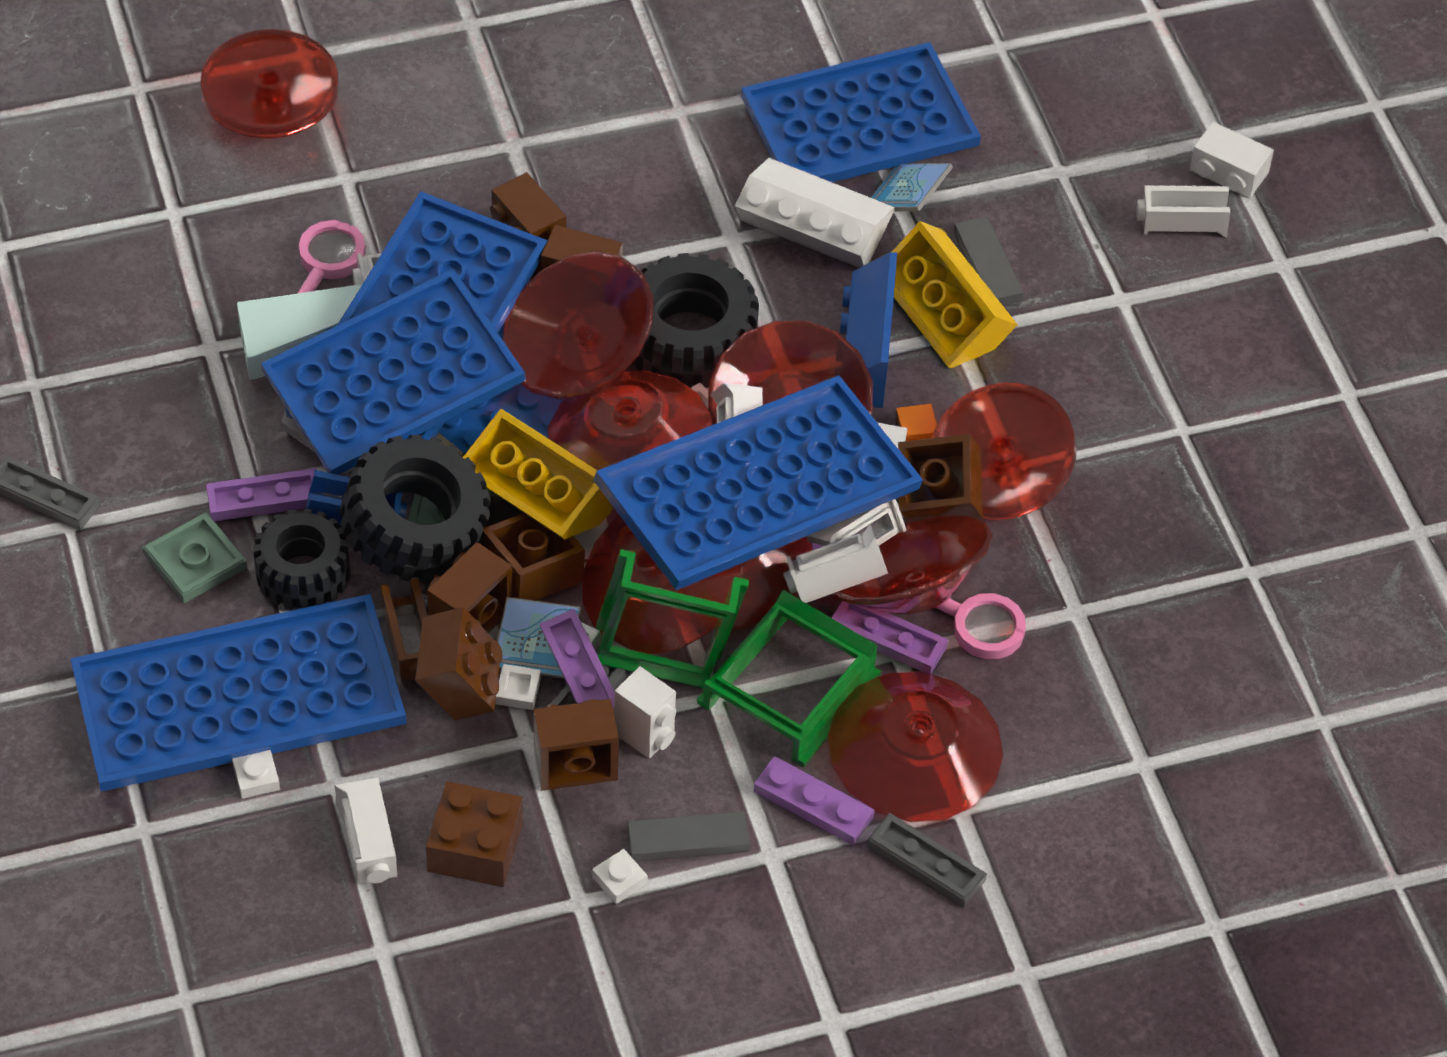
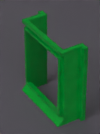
(612, 608)
(814, 730)

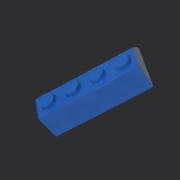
(871, 317)

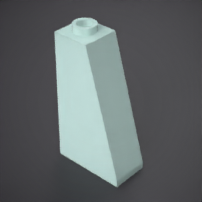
(286, 321)

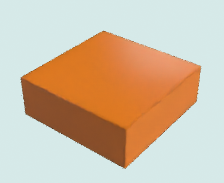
(918, 420)

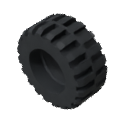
(703, 288)
(421, 469)

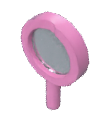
(329, 252)
(987, 625)

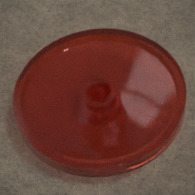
(269, 83)
(1023, 445)

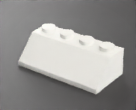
(813, 212)

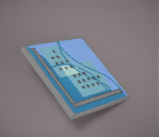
(911, 185)
(522, 637)

